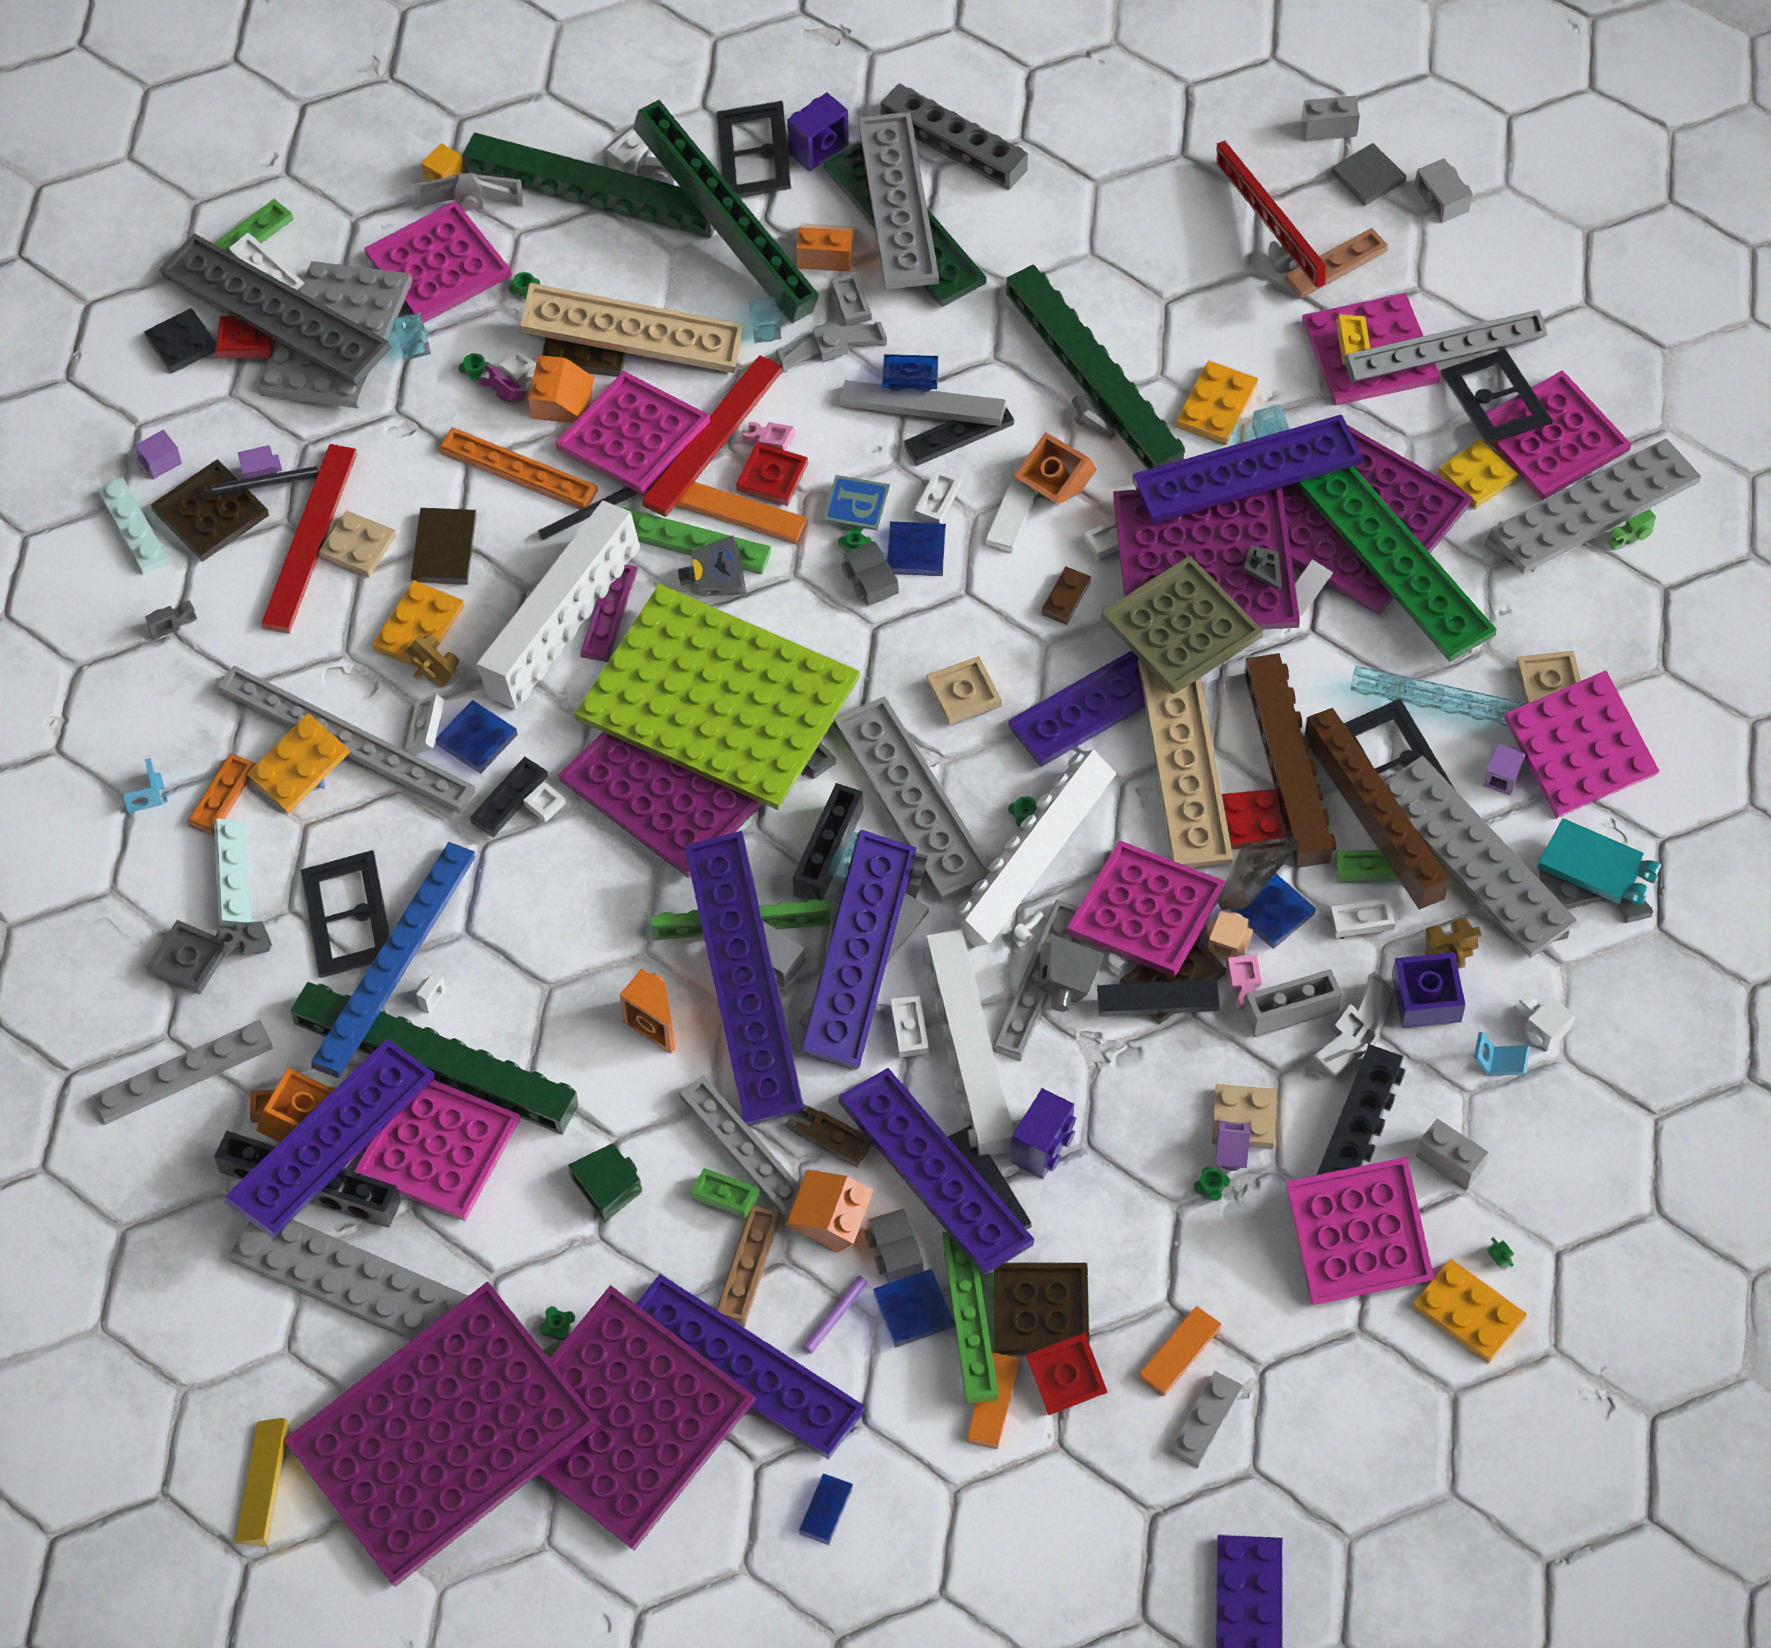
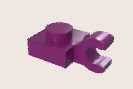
(505, 386)

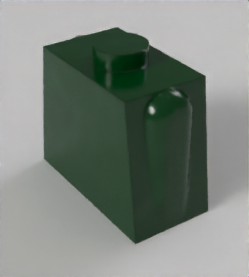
(606, 1180)

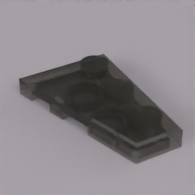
(1254, 869)

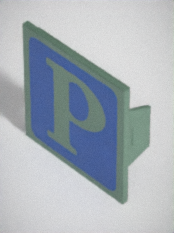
(856, 503)

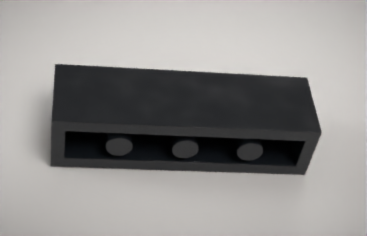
(828, 843)

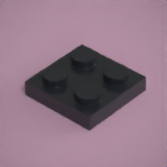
(181, 340)

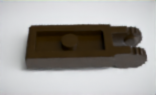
(832, 1135)

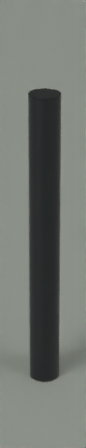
(262, 481)
(584, 513)

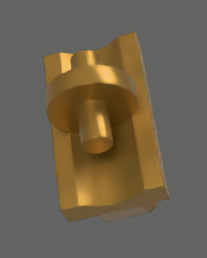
(430, 661)
(1461, 941)

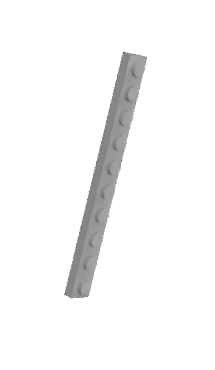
(362, 745)

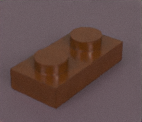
(1066, 595)

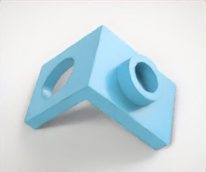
(152, 794)
(1501, 1059)

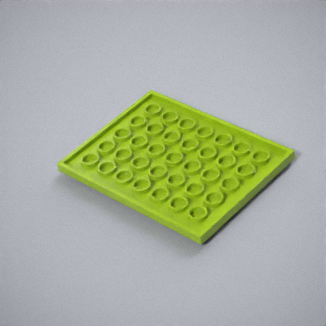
(718, 696)

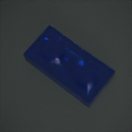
(826, 1509)

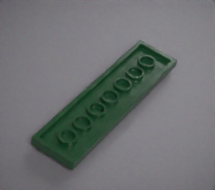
(955, 268)

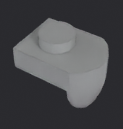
(653, 169)
(1280, 259)

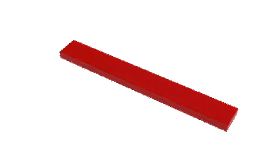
(1271, 214)
(712, 437)
(309, 538)

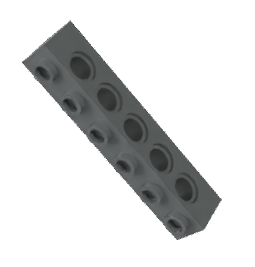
(958, 137)

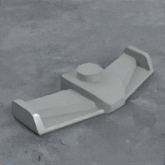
(468, 190)
(830, 342)
(1355, 1029)

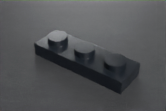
(508, 796)

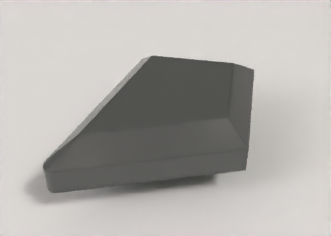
(1092, 414)
(1264, 566)

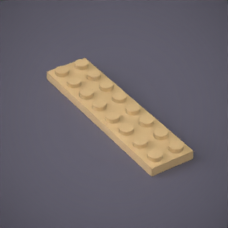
(631, 328)
(1186, 773)

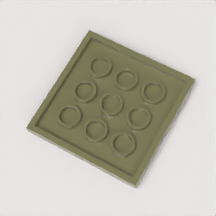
(1181, 624)

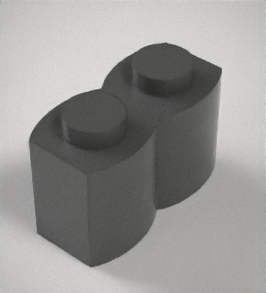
(870, 573)
(895, 1245)

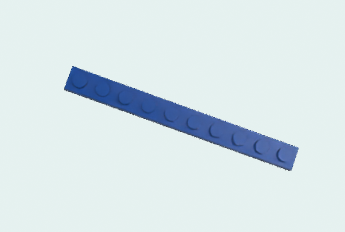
(392, 960)

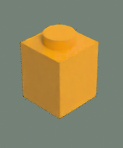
(442, 163)

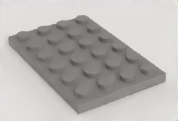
(357, 293)

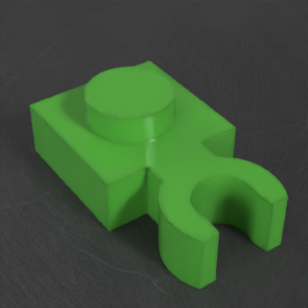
(1636, 529)

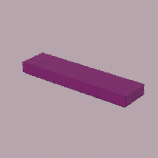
(608, 617)

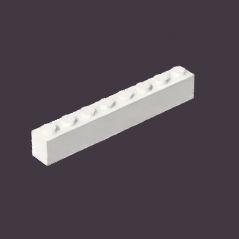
(1033, 848)
(970, 1043)

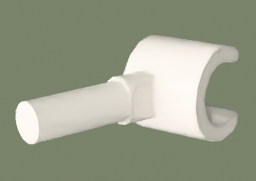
(1021, 932)
(1116, 963)

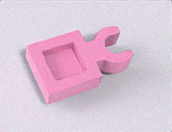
(773, 434)
(1243, 975)

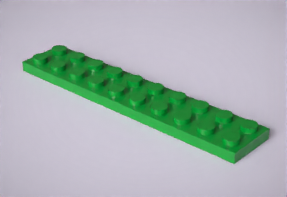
(1399, 561)

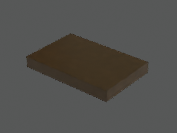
(444, 545)
(1198, 965)

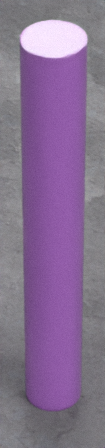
(835, 1314)

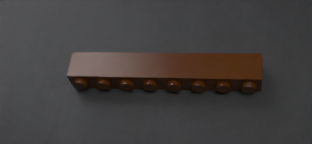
(1288, 759)
(1376, 808)

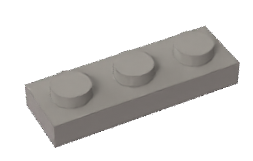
(1206, 1419)

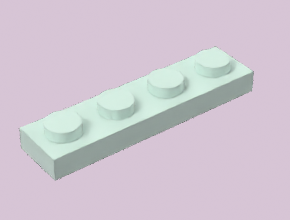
(133, 525)
(232, 872)

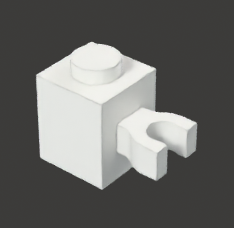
(1546, 1022)

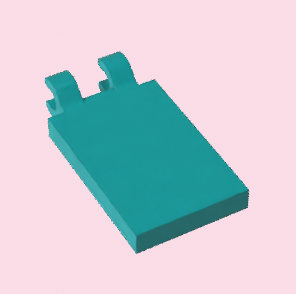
(1598, 863)

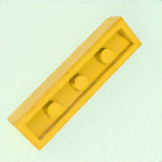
(262, 1482)

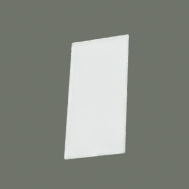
(1310, 584)

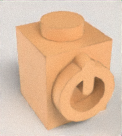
(1229, 935)

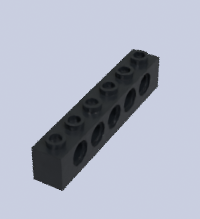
(1376, 1065)
(346, 1193)

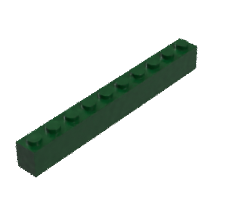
(585, 183)
(725, 211)
(1093, 368)
(450, 1060)

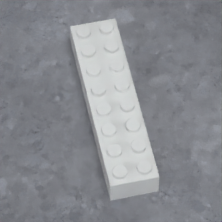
(559, 605)

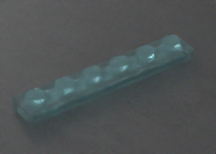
(1432, 695)

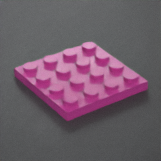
(445, 259)
(1387, 322)
(632, 432)
(1565, 450)
(1581, 744)
(1146, 908)
(441, 1148)
(1359, 1231)

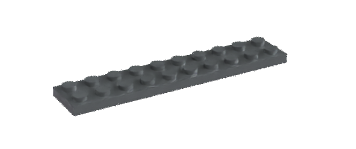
(275, 309)

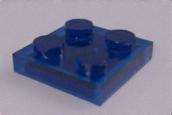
(910, 372)
(916, 548)
(476, 736)
(1276, 912)
(913, 1308)

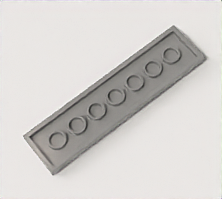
(898, 201)
(1594, 505)
(913, 797)
(1480, 858)
(346, 1277)

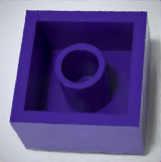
(818, 131)
(1428, 990)
(1043, 1134)

